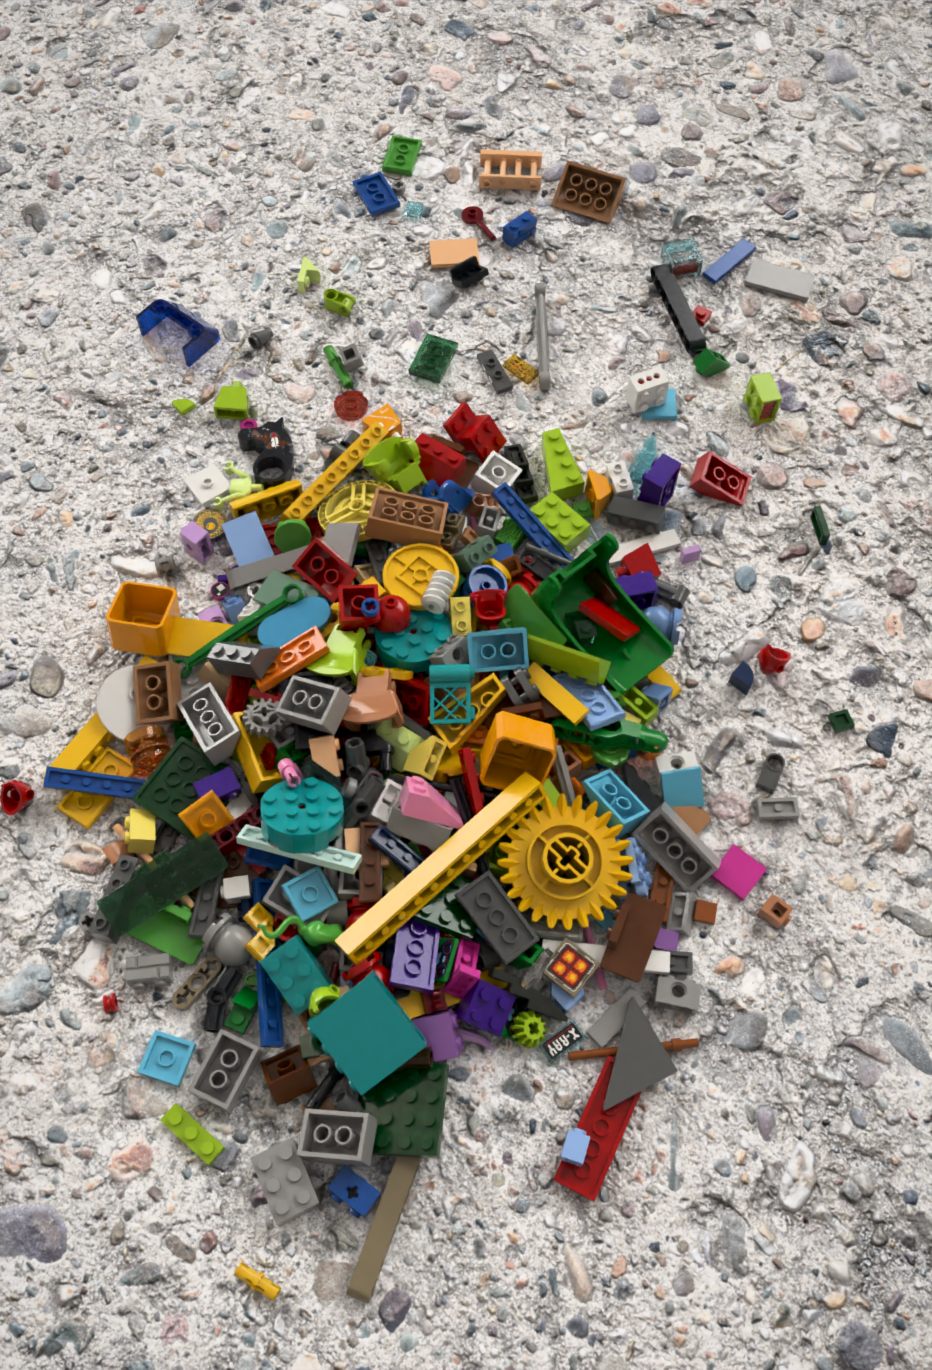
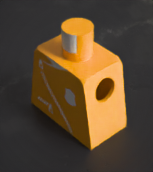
(387, 419)

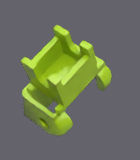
(390, 463)
(345, 655)

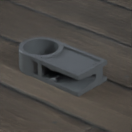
(769, 777)

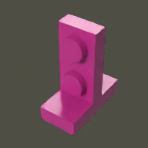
(464, 969)

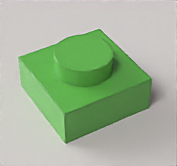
(583, 508)

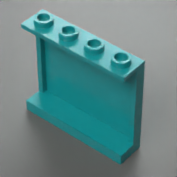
(367, 1033)

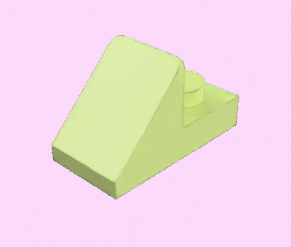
(307, 274)

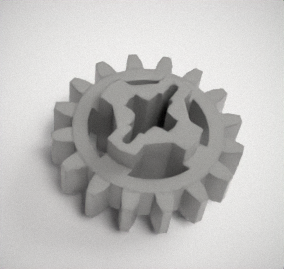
(263, 718)

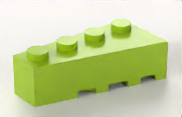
(560, 468)

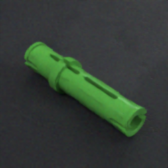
(335, 361)

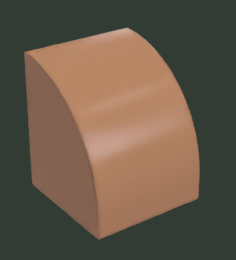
(114, 850)

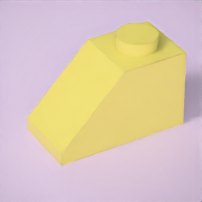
(425, 758)

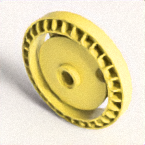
(350, 505)

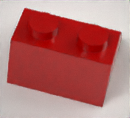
(350, 603)

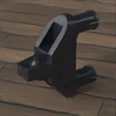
(374, 746)

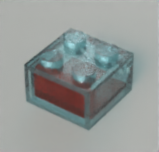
(682, 257)

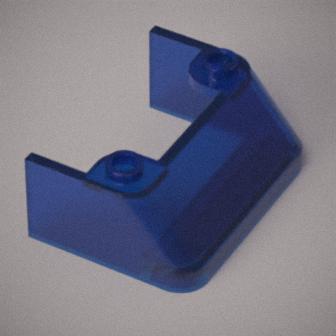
(203, 334)

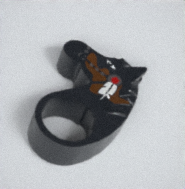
(274, 449)

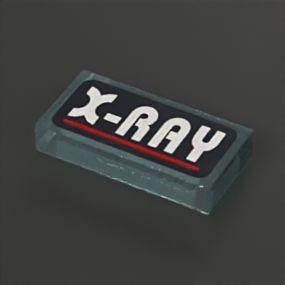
(562, 1041)

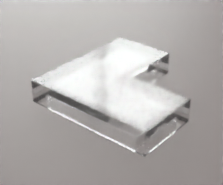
(533, 974)

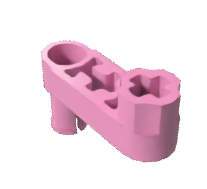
(290, 772)

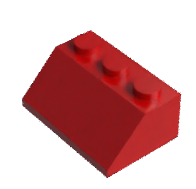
(439, 461)

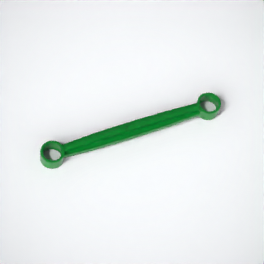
(241, 628)

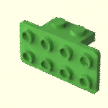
(525, 612)
(169, 933)

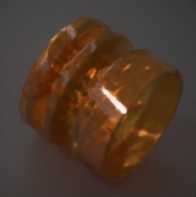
(146, 748)

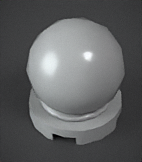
(228, 941)

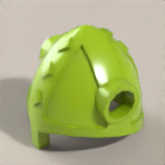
(322, 998)

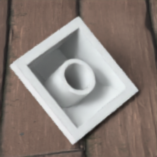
(494, 473)

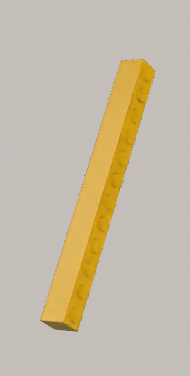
(440, 868)

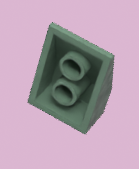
(274, 585)

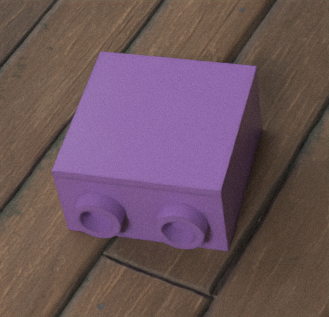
(441, 1033)

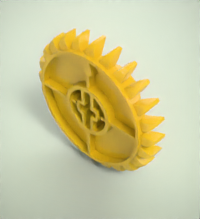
(588, 883)

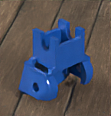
(449, 492)

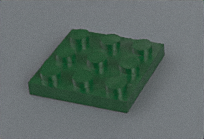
(446, 912)

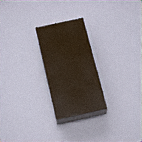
(601, 587)

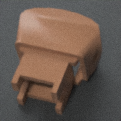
(374, 702)

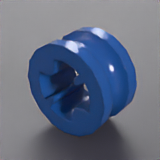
(372, 612)

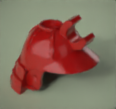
(489, 606)

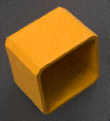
(142, 618)
(504, 761)

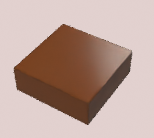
(705, 912)

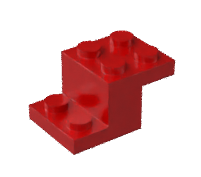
(474, 432)

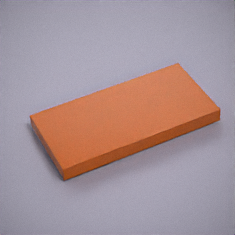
(294, 657)

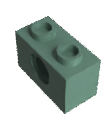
(475, 553)

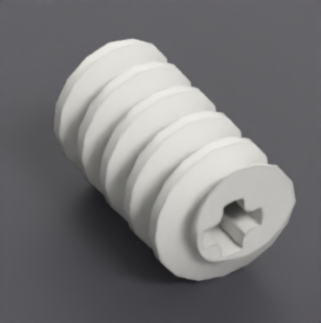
(438, 591)

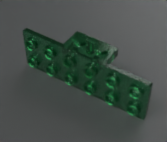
(162, 883)

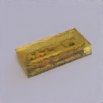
(521, 369)

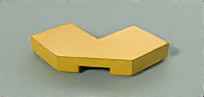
(259, 945)

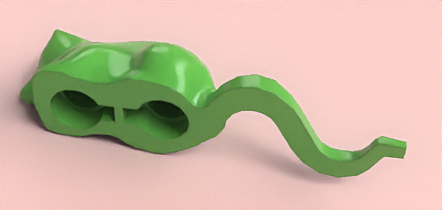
(313, 933)

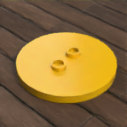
(412, 567)

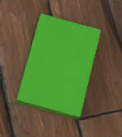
(402, 155)

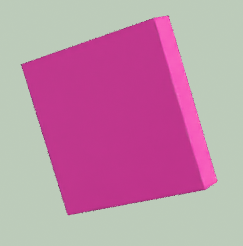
(738, 872)

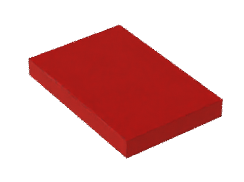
(609, 618)

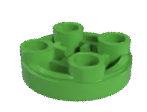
(292, 535)

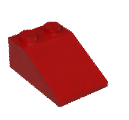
(720, 479)
(324, 568)
(414, 698)

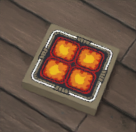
(570, 968)

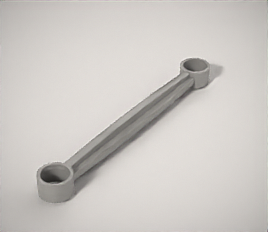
(542, 338)

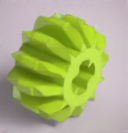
(531, 1035)

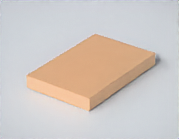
(452, 252)

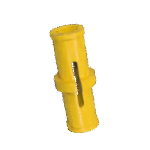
(257, 1281)

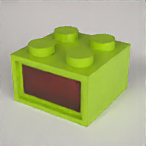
(762, 398)

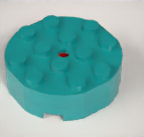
(414, 645)
(302, 816)

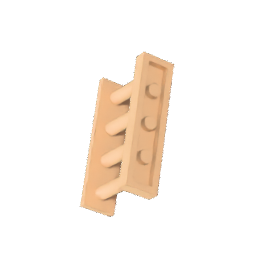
(510, 158)

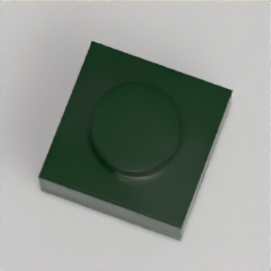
(841, 721)

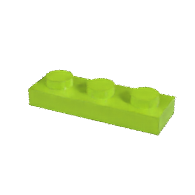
(192, 1134)

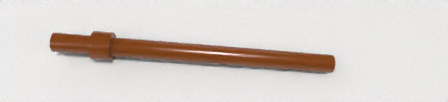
(675, 1045)

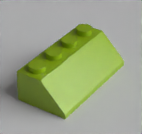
(567, 659)

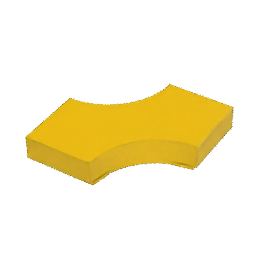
(397, 673)

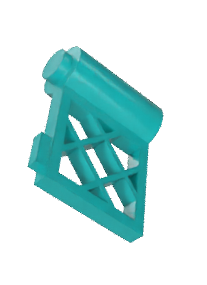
(451, 677)

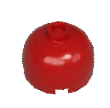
(394, 614)

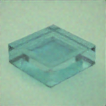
(414, 209)

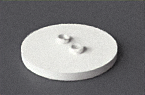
(117, 703)

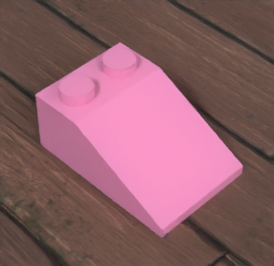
(424, 802)

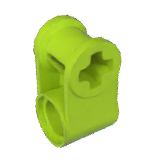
(337, 302)

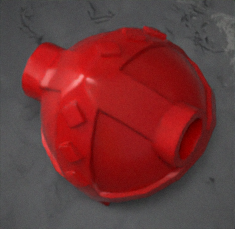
(772, 659)
(19, 796)

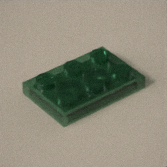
(433, 358)

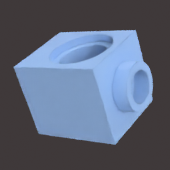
(575, 1147)

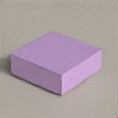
(690, 554)

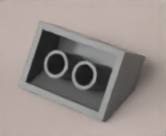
(242, 658)

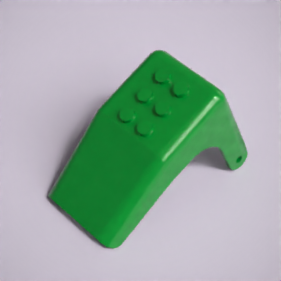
(565, 591)

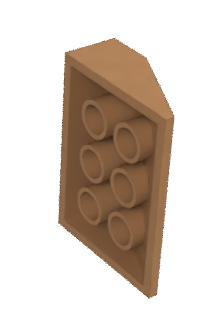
(589, 192)
(405, 518)

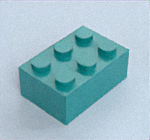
(296, 972)

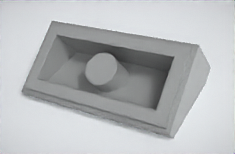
(681, 913)

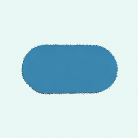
(294, 621)

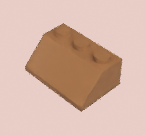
(157, 693)

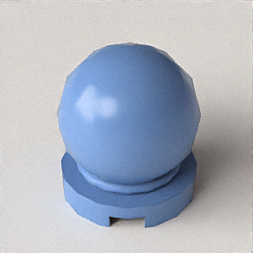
(665, 621)

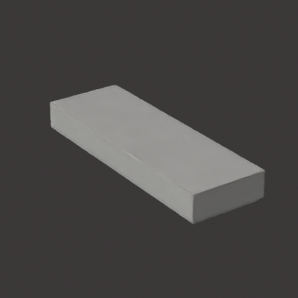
(613, 1019)

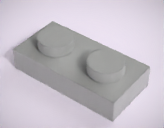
(777, 808)

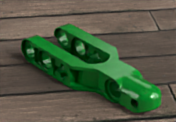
(625, 734)

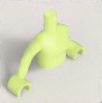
(238, 488)

